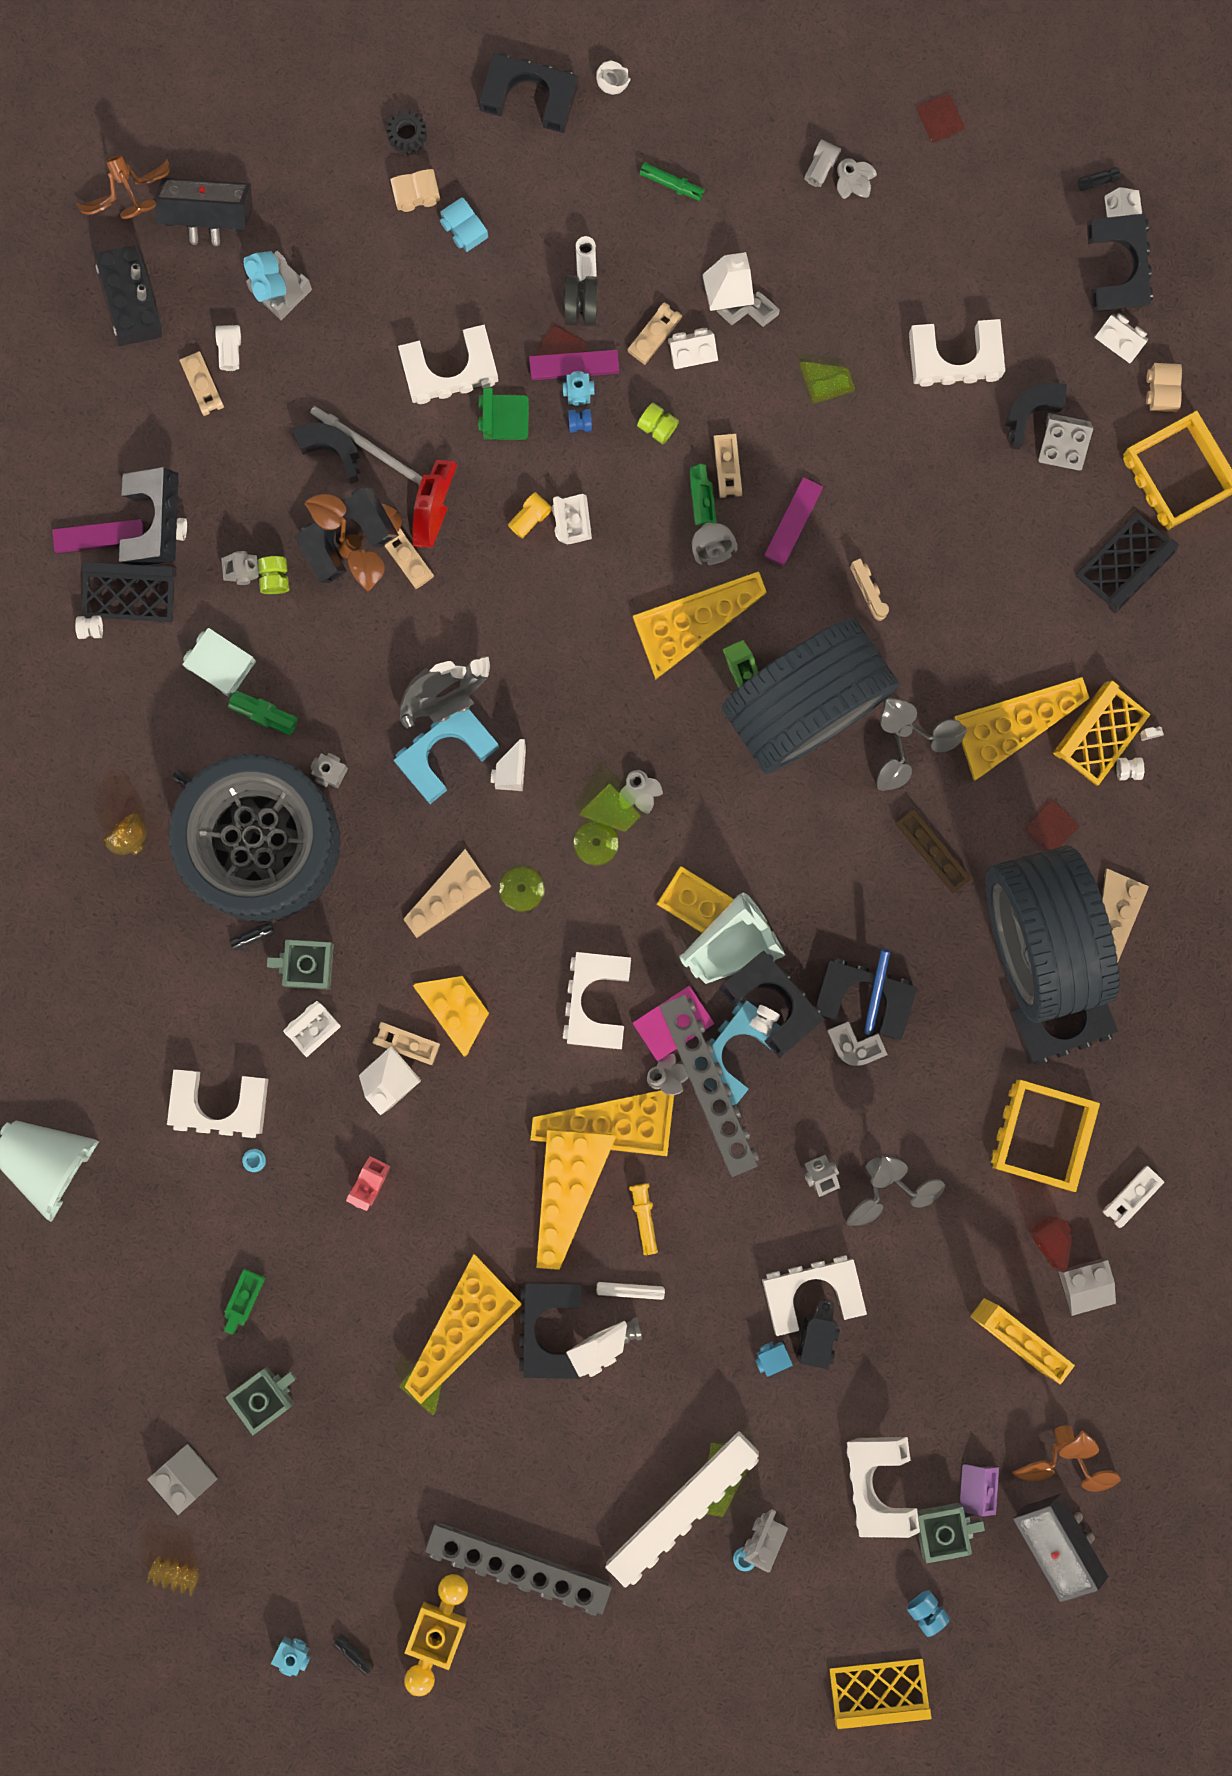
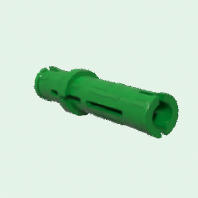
(671, 181)

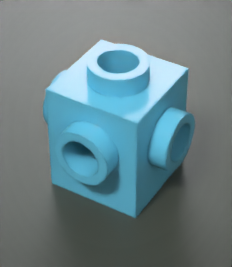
(581, 395)
(288, 1649)

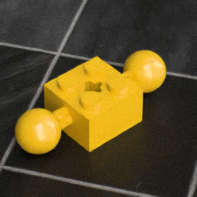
(440, 1651)

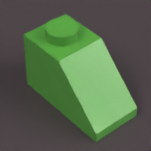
(740, 662)

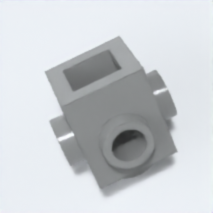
(240, 567)
(333, 776)
(819, 1171)

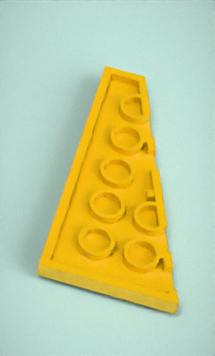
(683, 625)
(1009, 725)
(637, 1121)
(570, 1176)
(468, 1320)

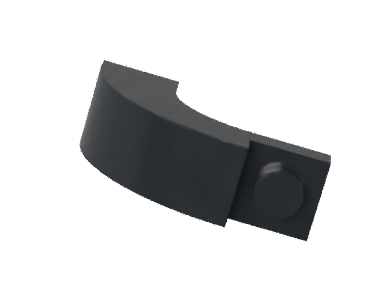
(1039, 397)
(324, 436)

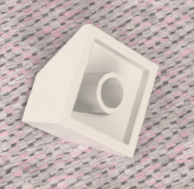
(729, 282)
(510, 768)
(387, 1080)

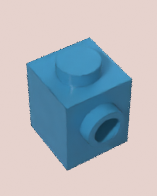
(772, 1358)

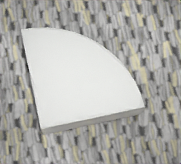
(1150, 733)

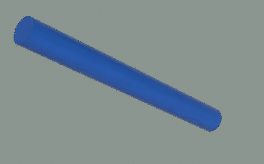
(877, 990)

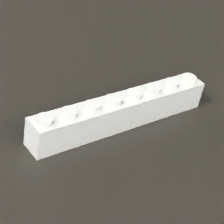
(682, 1509)

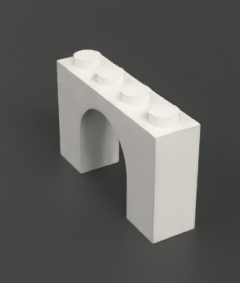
(931, 368)
(426, 385)
(586, 970)
(186, 1113)
(781, 1291)
(873, 1516)

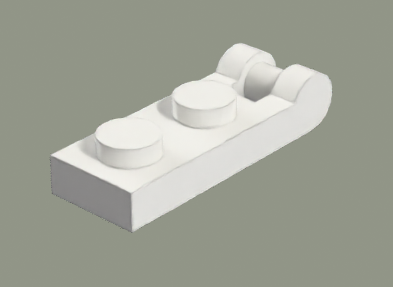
(1133, 1196)

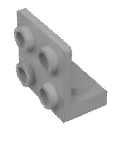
(1065, 441)
(766, 1541)

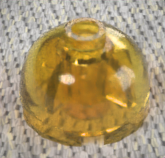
(126, 836)

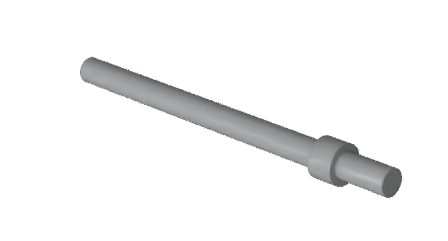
(333, 421)

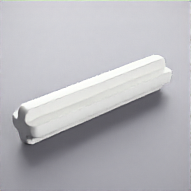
(630, 1290)

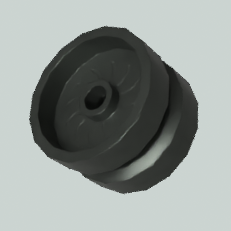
(580, 300)

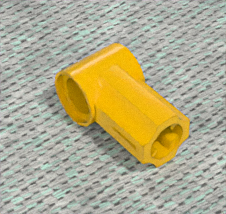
(533, 510)

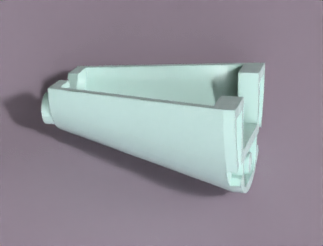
(731, 941)
(42, 1162)

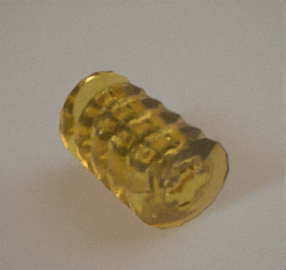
(174, 1575)

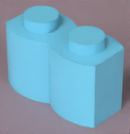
(464, 225)
(265, 276)

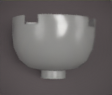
(713, 544)

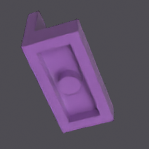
(979, 1489)

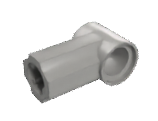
(824, 158)

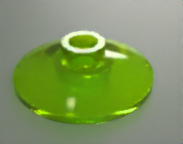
(593, 854)
(530, 897)

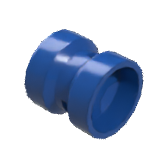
(580, 420)

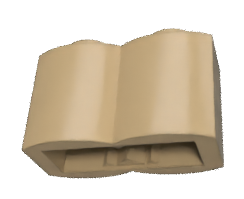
(415, 190)
(1165, 387)

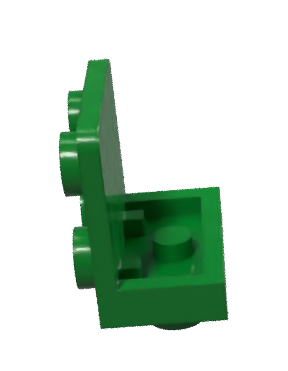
(504, 416)

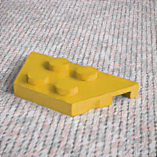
(455, 1009)

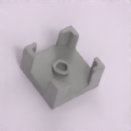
(296, 289)

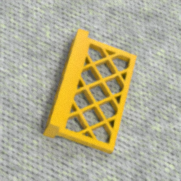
(1087, 720)
(877, 1715)

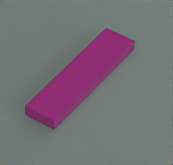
(564, 364)
(793, 521)
(95, 535)

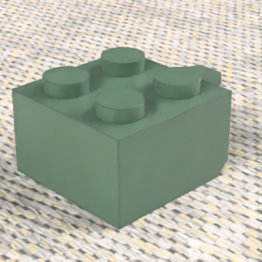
(305, 964)
(262, 1399)
(946, 1532)

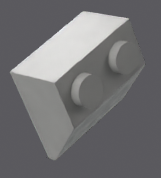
(1088, 1286)
(182, 1479)

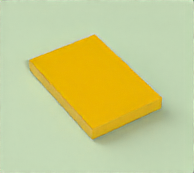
(693, 900)

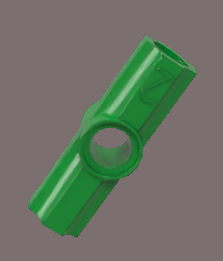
(262, 713)

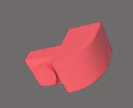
(368, 1183)

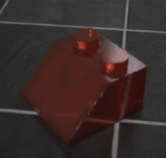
(1054, 1241)

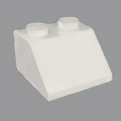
(598, 1350)

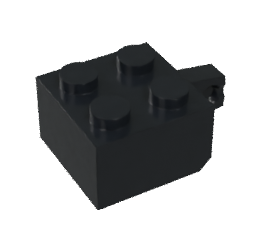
(818, 1336)

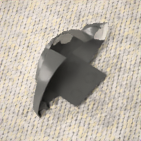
(421, 693)

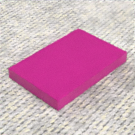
(655, 1030)

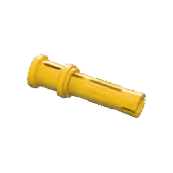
(642, 1206)

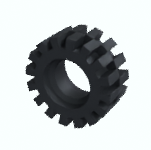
(400, 121)

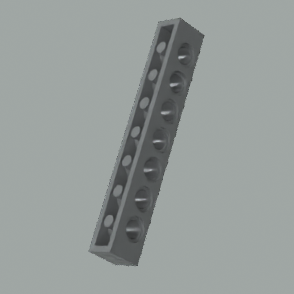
(748, 1158)
(532, 1564)

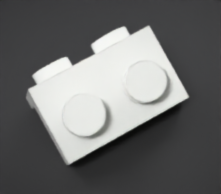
(1123, 202)
(1122, 337)
(693, 348)
(572, 519)
(311, 1028)

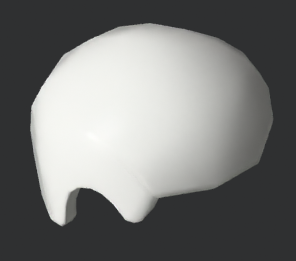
(612, 77)

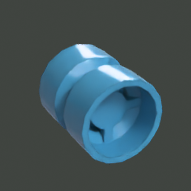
(922, 1607)

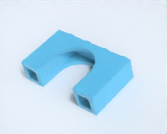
(414, 760)
(738, 1025)

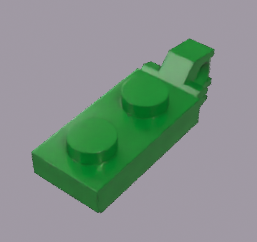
(702, 496)
(243, 1299)

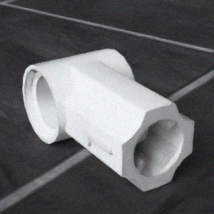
(585, 261)
(228, 340)

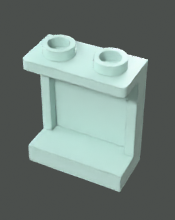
(218, 662)

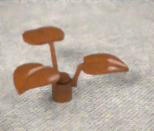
(119, 172)
(329, 514)
(1069, 1447)

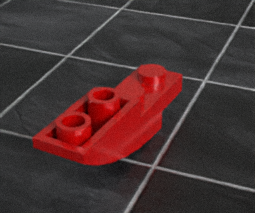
(429, 503)

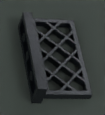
(123, 572)
(1137, 578)

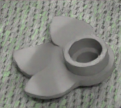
(857, 180)
(642, 794)
(671, 1075)

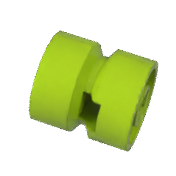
(658, 423)
(273, 575)

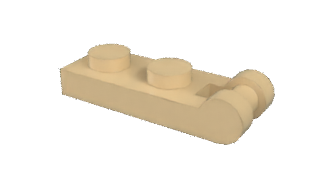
(654, 334)
(201, 382)
(727, 465)
(409, 561)
(870, 591)
(407, 1043)

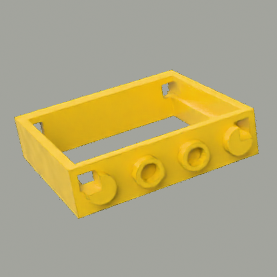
(1210, 451)
(1081, 1144)
(1022, 1341)

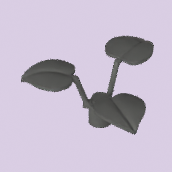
(898, 719)
(883, 1173)

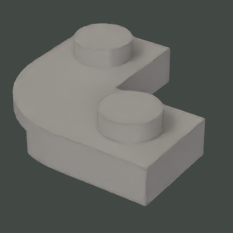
(762, 311)
(855, 1052)

